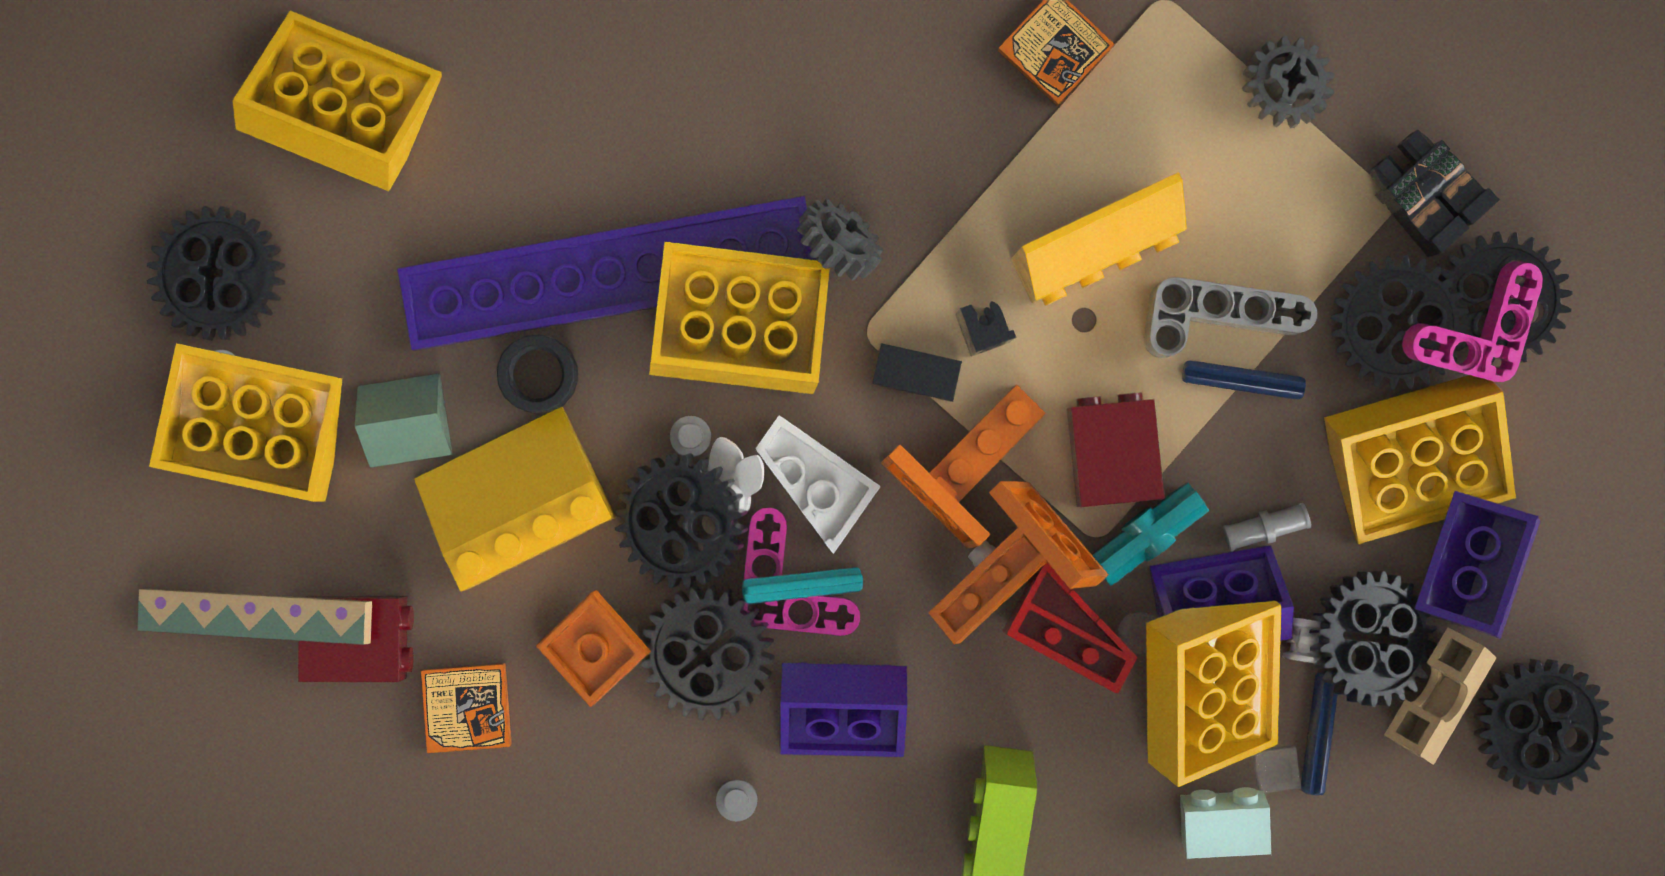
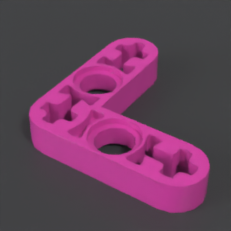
(1485, 348)
(832, 601)

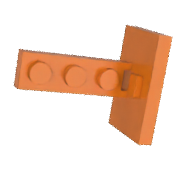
(966, 464)
(1037, 540)

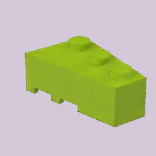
(1003, 813)

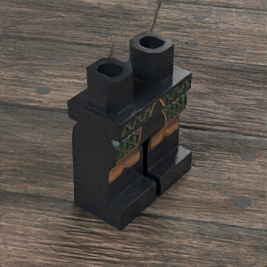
(1432, 194)

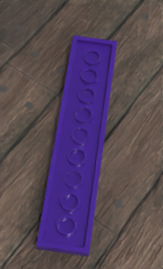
(577, 275)

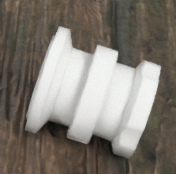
(1302, 641)

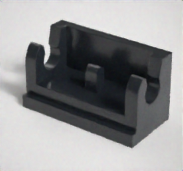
(986, 333)

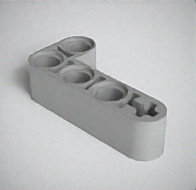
(1231, 313)

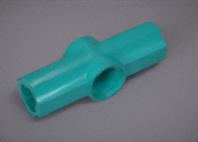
(1150, 532)

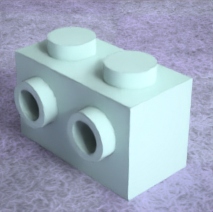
(1225, 823)

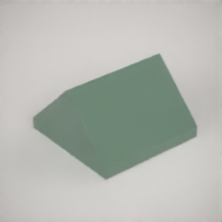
(402, 420)

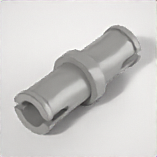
(1267, 526)

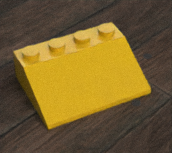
(336, 100)
(1102, 240)
(739, 318)
(248, 423)
(1414, 450)
(513, 499)
(1212, 687)

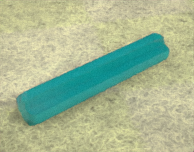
(802, 585)

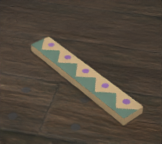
(255, 616)

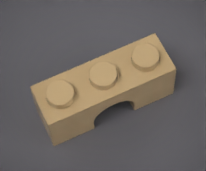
(1455, 677)

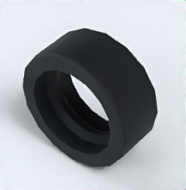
(513, 353)

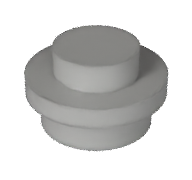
(690, 435)
(736, 800)

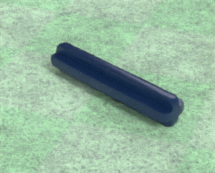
(1244, 379)
(1319, 737)

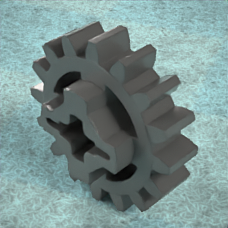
(1304, 74)
(839, 239)

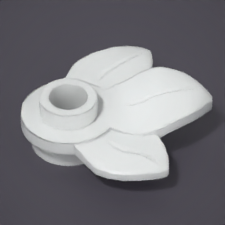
(746, 471)

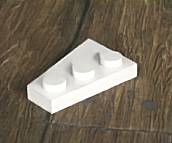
(817, 480)

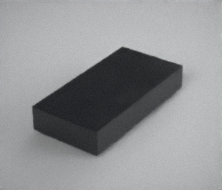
(917, 372)

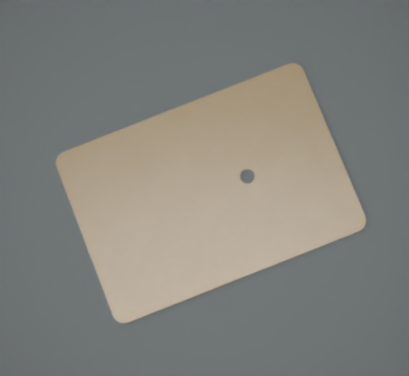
(1260, 214)

